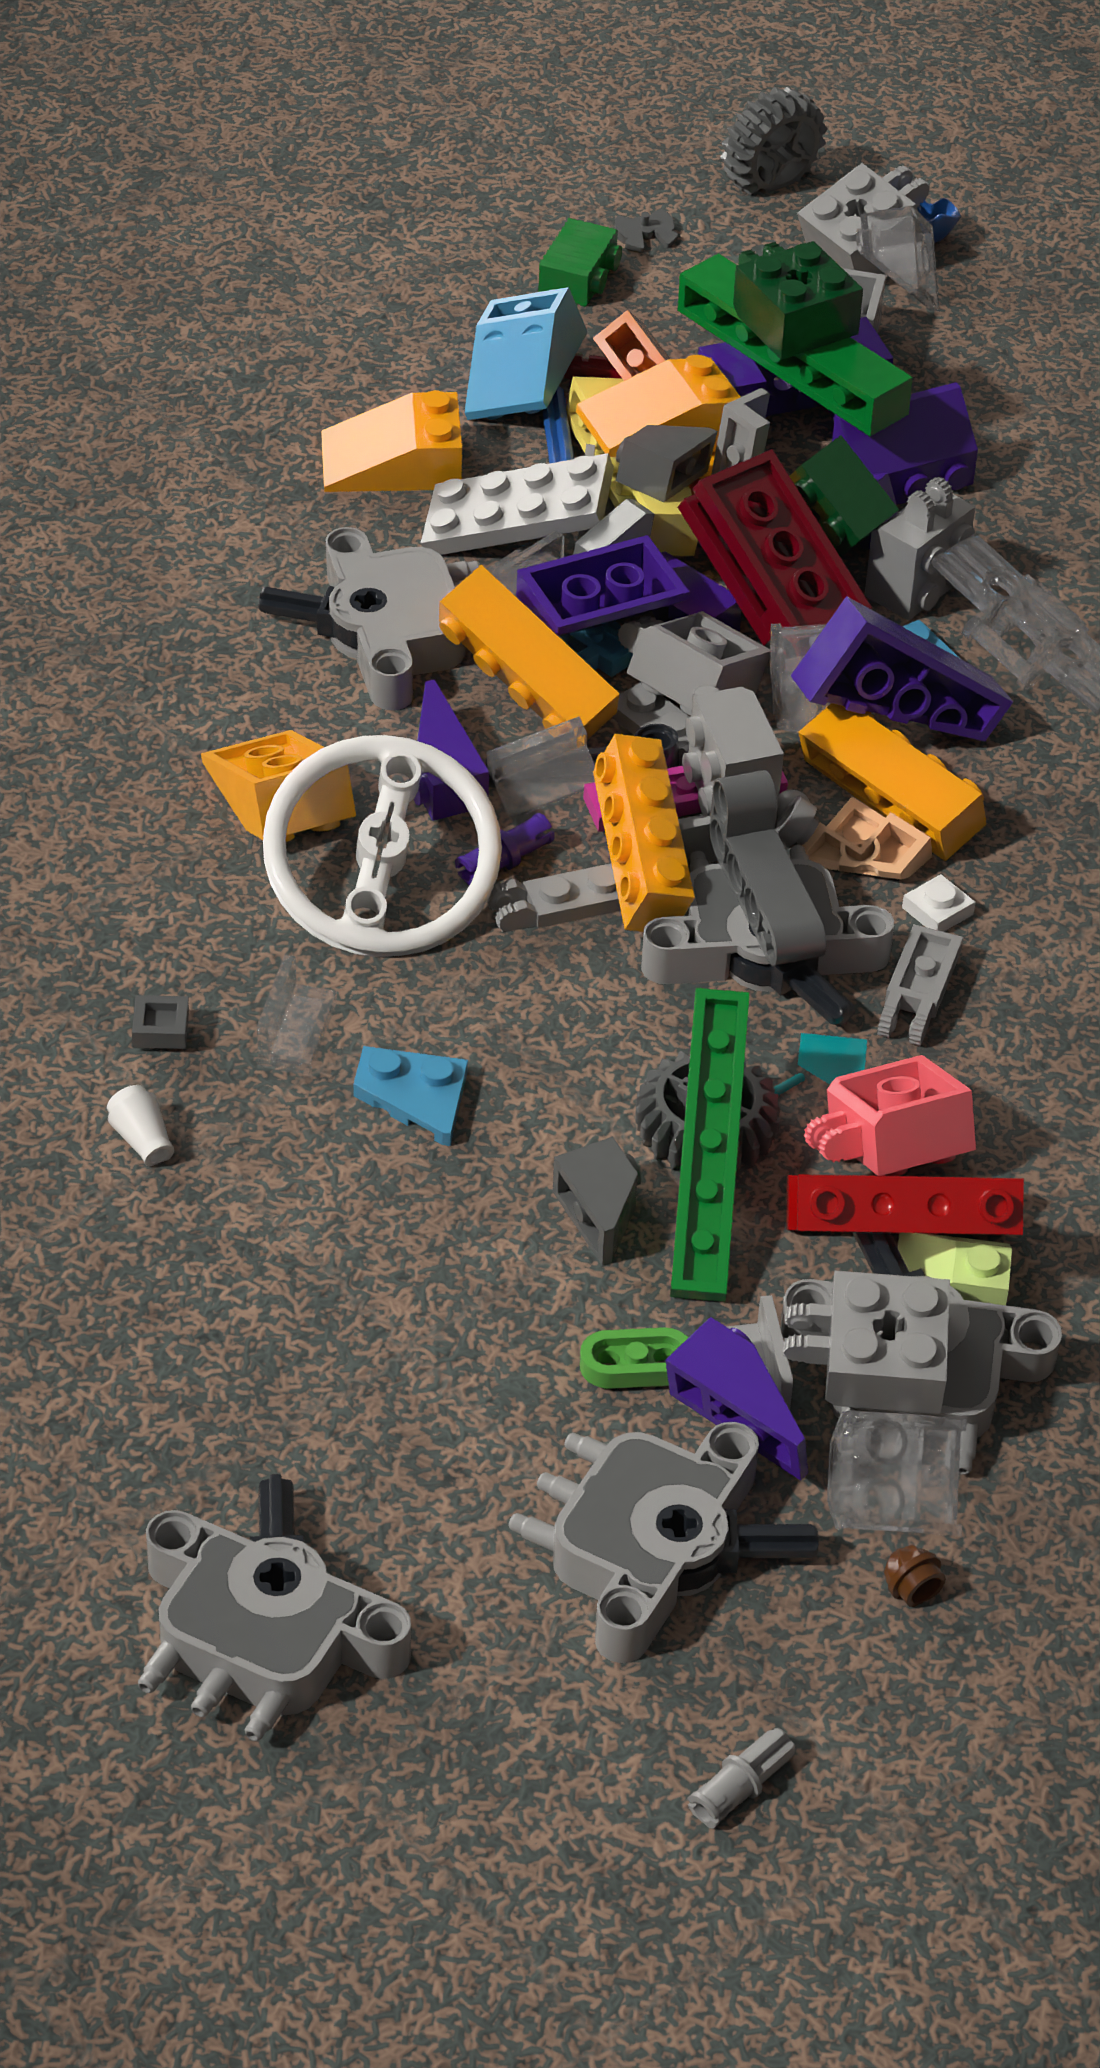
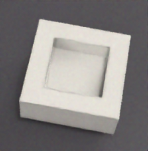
(938, 904)

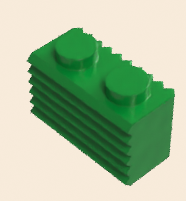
(580, 260)

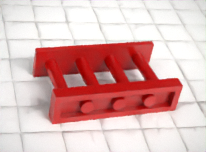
(905, 1204)

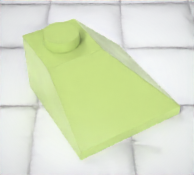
(974, 1266)

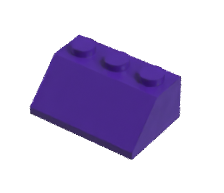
(921, 446)
(600, 586)

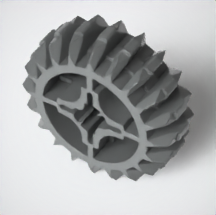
(773, 141)
(663, 1106)

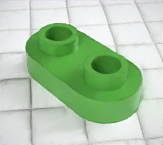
(633, 1356)

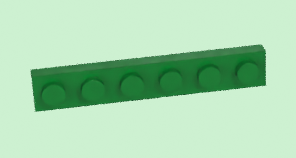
(710, 1145)

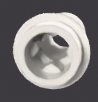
(140, 1122)

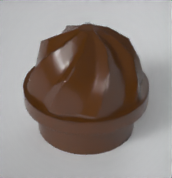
(914, 1575)

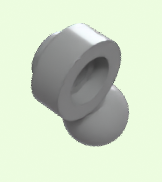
(795, 818)

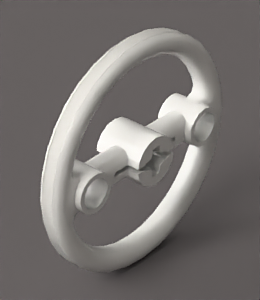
(368, 935)

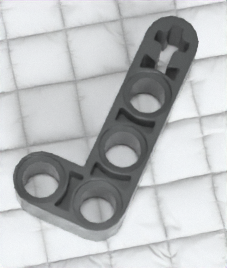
(762, 870)

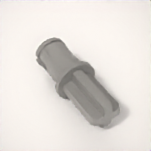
(741, 1777)

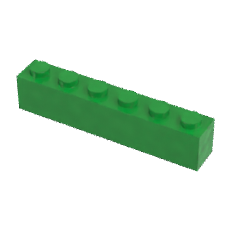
(838, 375)

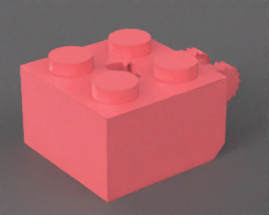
(895, 1117)

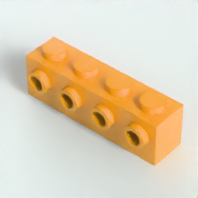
(525, 654)
(894, 776)
(642, 831)

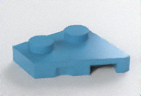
(413, 1088)

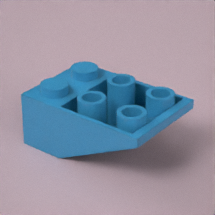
(522, 353)

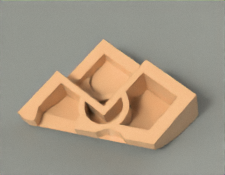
(869, 843)

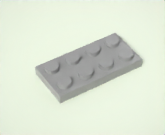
(518, 504)

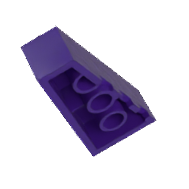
(892, 672)

